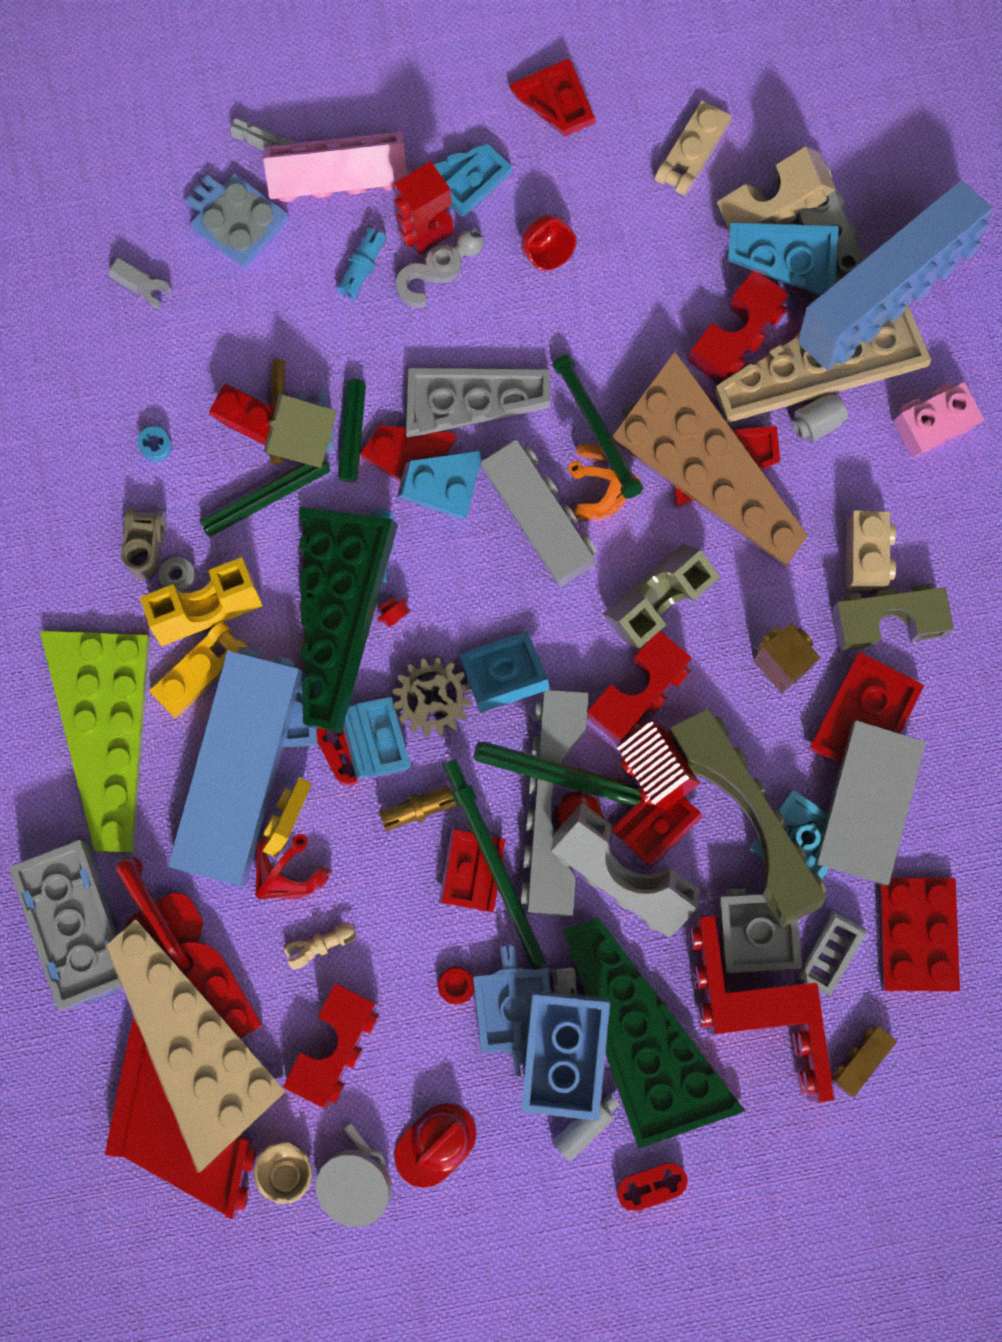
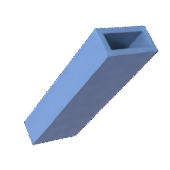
(236, 767)

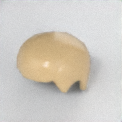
(282, 1173)

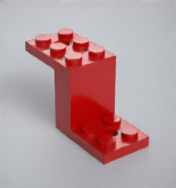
(761, 1010)

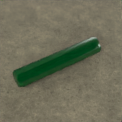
(352, 430)

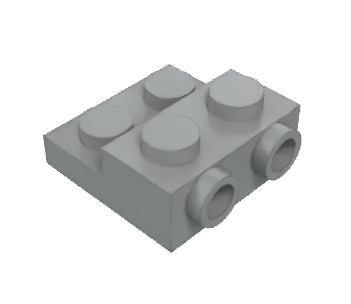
(754, 937)

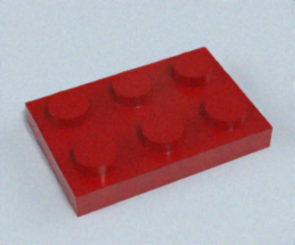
(867, 695)
(919, 935)

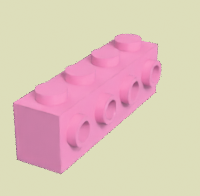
(334, 166)

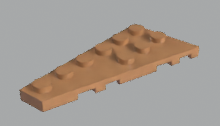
(695, 450)

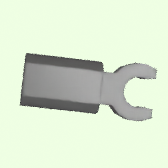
(138, 281)

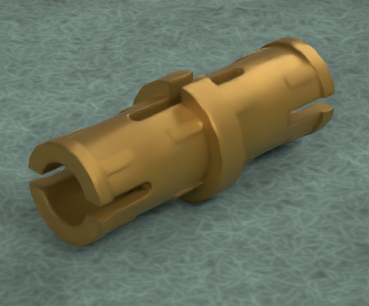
(416, 808)

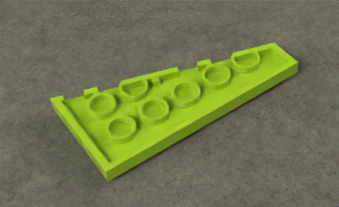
(102, 711)

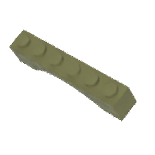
(788, 883)

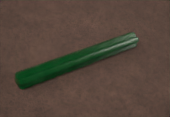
(556, 773)

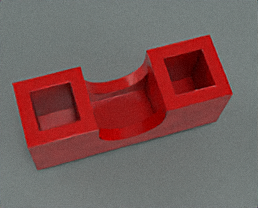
(421, 208)
(722, 352)
(663, 665)
(320, 1078)

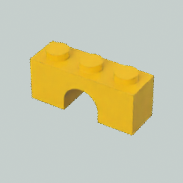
(181, 614)

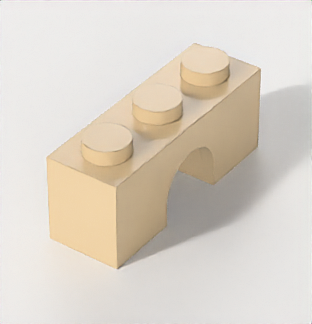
(803, 186)

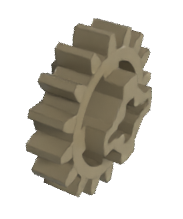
(440, 683)

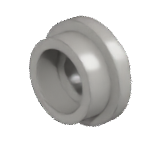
(188, 573)

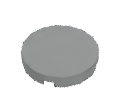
(353, 1188)

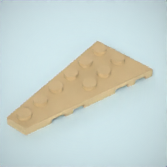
(794, 376)
(200, 1061)

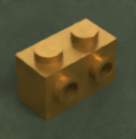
(786, 656)

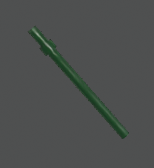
(464, 797)

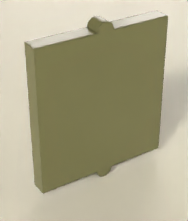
(300, 431)

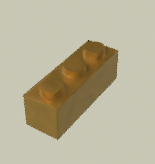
(863, 1060)

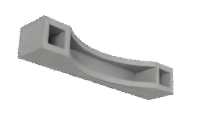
(551, 883)

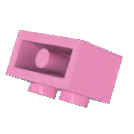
(937, 419)

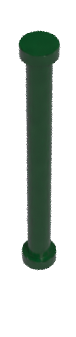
(630, 486)

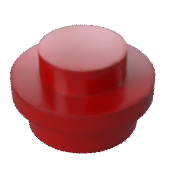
(393, 611)

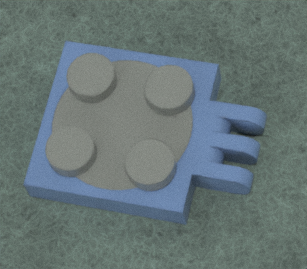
(235, 218)

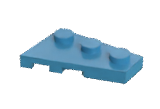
(787, 252)

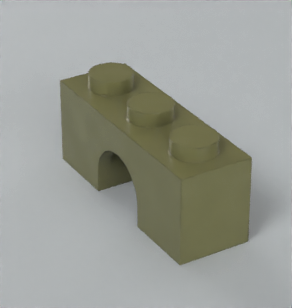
(678, 577)
(922, 610)

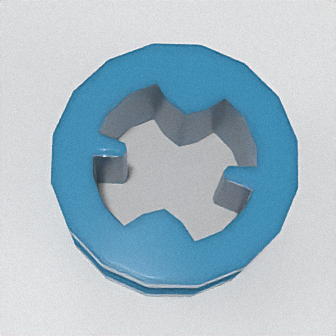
(144, 438)

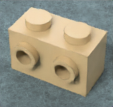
(868, 551)

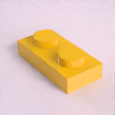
(281, 826)

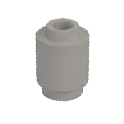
(819, 418)

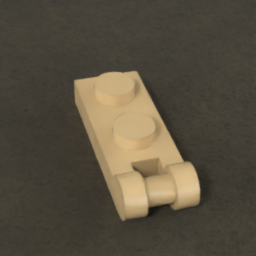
(693, 147)

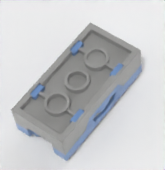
(69, 922)

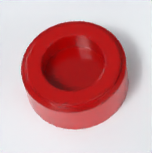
(456, 985)

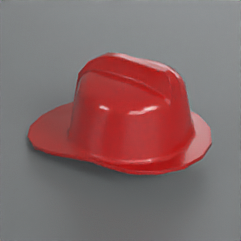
(435, 1145)

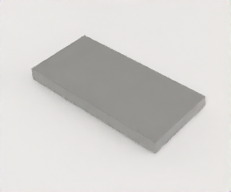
(870, 803)

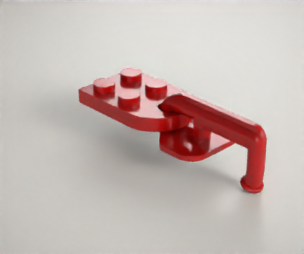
(177, 930)

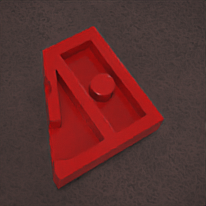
(391, 449)

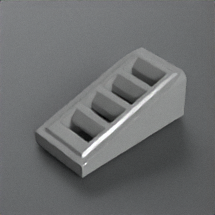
(827, 932)

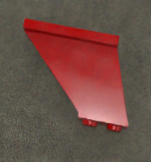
(149, 1136)

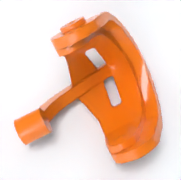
(613, 498)

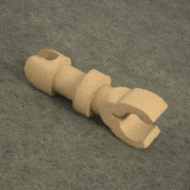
(342, 934)

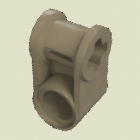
(143, 534)

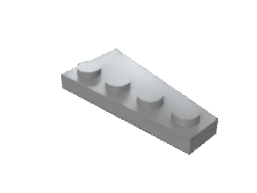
(462, 397)

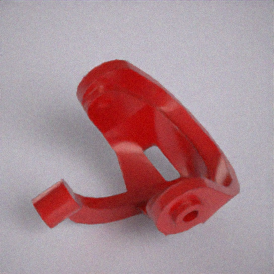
(273, 885)

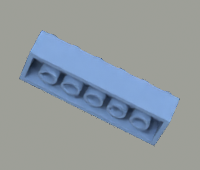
(894, 276)

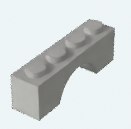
(660, 899)

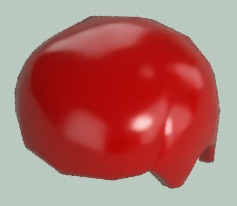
(548, 242)

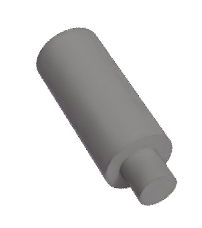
(584, 1131)

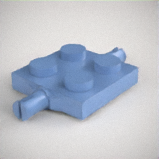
(505, 1007)

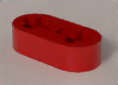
(333, 757)
(655, 1195)

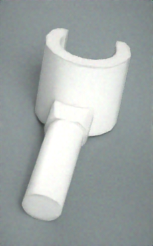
(360, 1143)

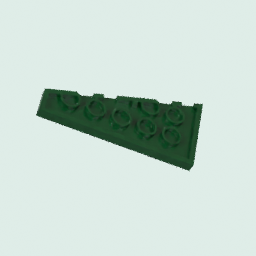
(339, 594)
(653, 1061)

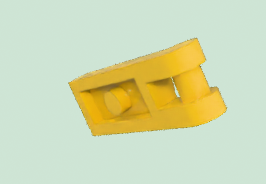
(195, 671)

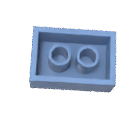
(565, 1055)

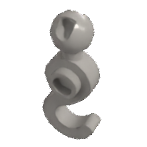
(441, 266)

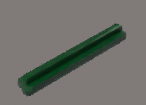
(261, 497)

